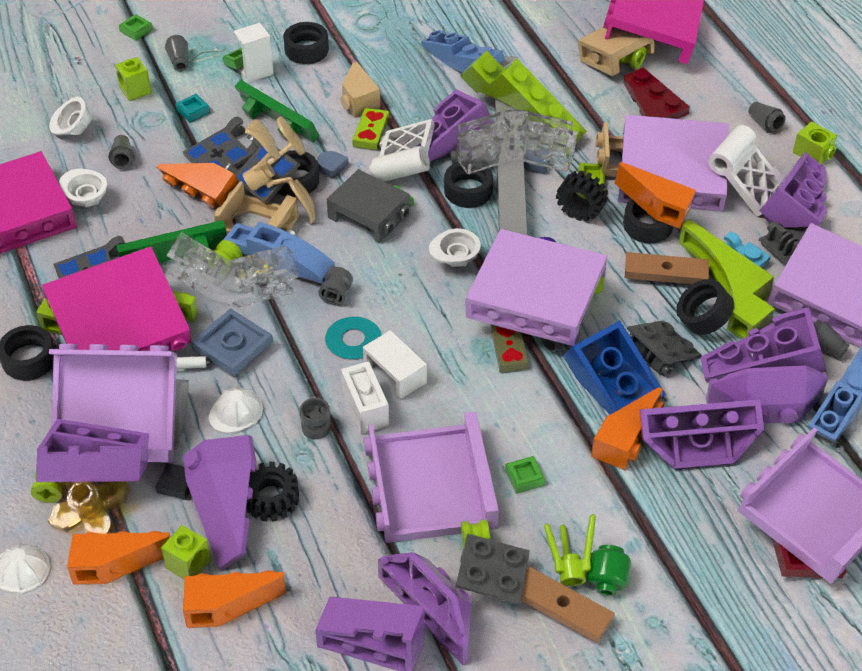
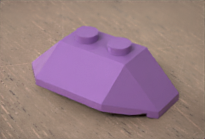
(784, 391)
(702, 432)
(421, 583)

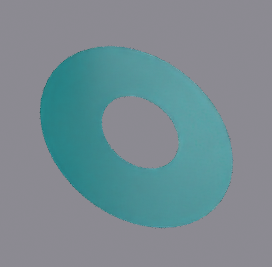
(335, 332)

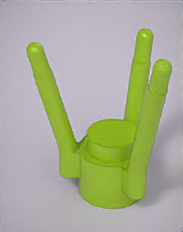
(570, 566)

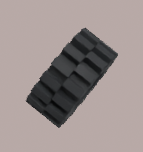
(589, 188)
(277, 504)

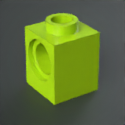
(133, 78)
(816, 142)
(186, 553)

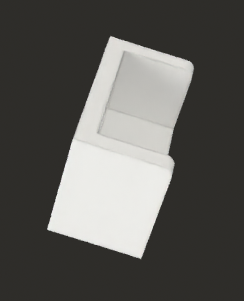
(255, 51)
(398, 362)
(365, 397)

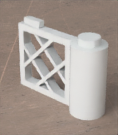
(735, 156)
(407, 158)

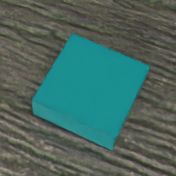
(192, 108)

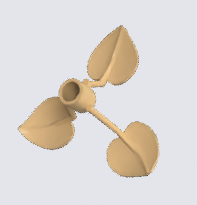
(263, 172)

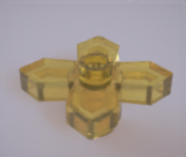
(89, 505)

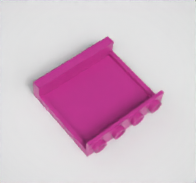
(661, 20)
(31, 203)
(118, 305)

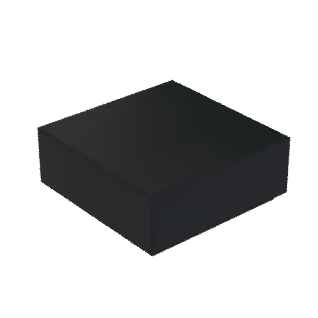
(173, 482)

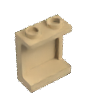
(605, 53)

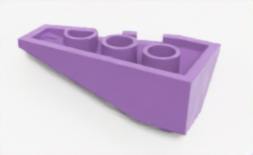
(449, 113)
(799, 195)
(785, 342)
(219, 485)

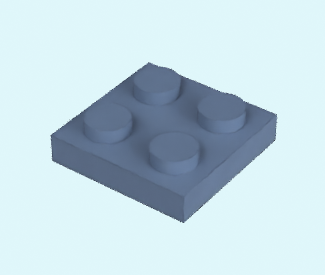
(232, 342)

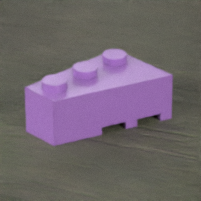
(91, 453)
(373, 631)

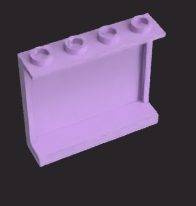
(679, 153)
(827, 279)
(535, 286)
(118, 391)
(430, 481)
(809, 507)

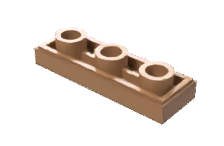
(665, 268)
(579, 611)

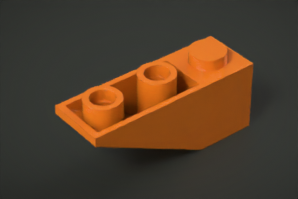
(201, 179)
(658, 196)
(621, 432)
(108, 556)
(222, 598)

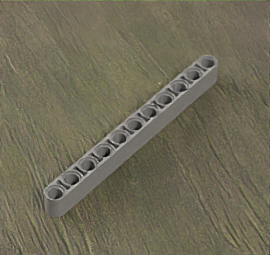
(510, 183)

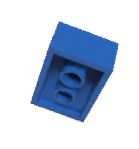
(611, 368)

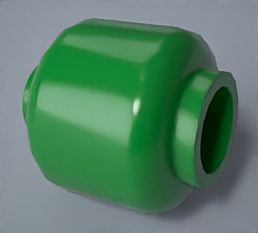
(609, 569)

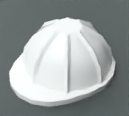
(71, 118)
(83, 187)
(455, 247)
(235, 411)
(23, 568)

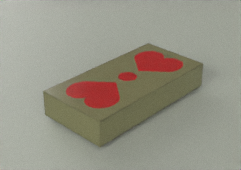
(509, 349)

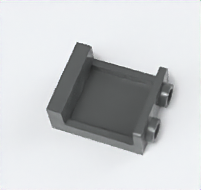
(370, 203)

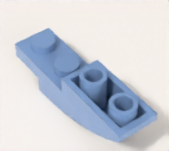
(456, 49)
(310, 261)
(841, 403)

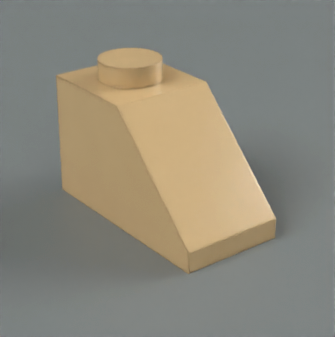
(359, 91)

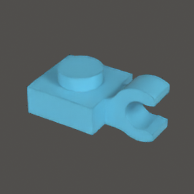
(750, 251)

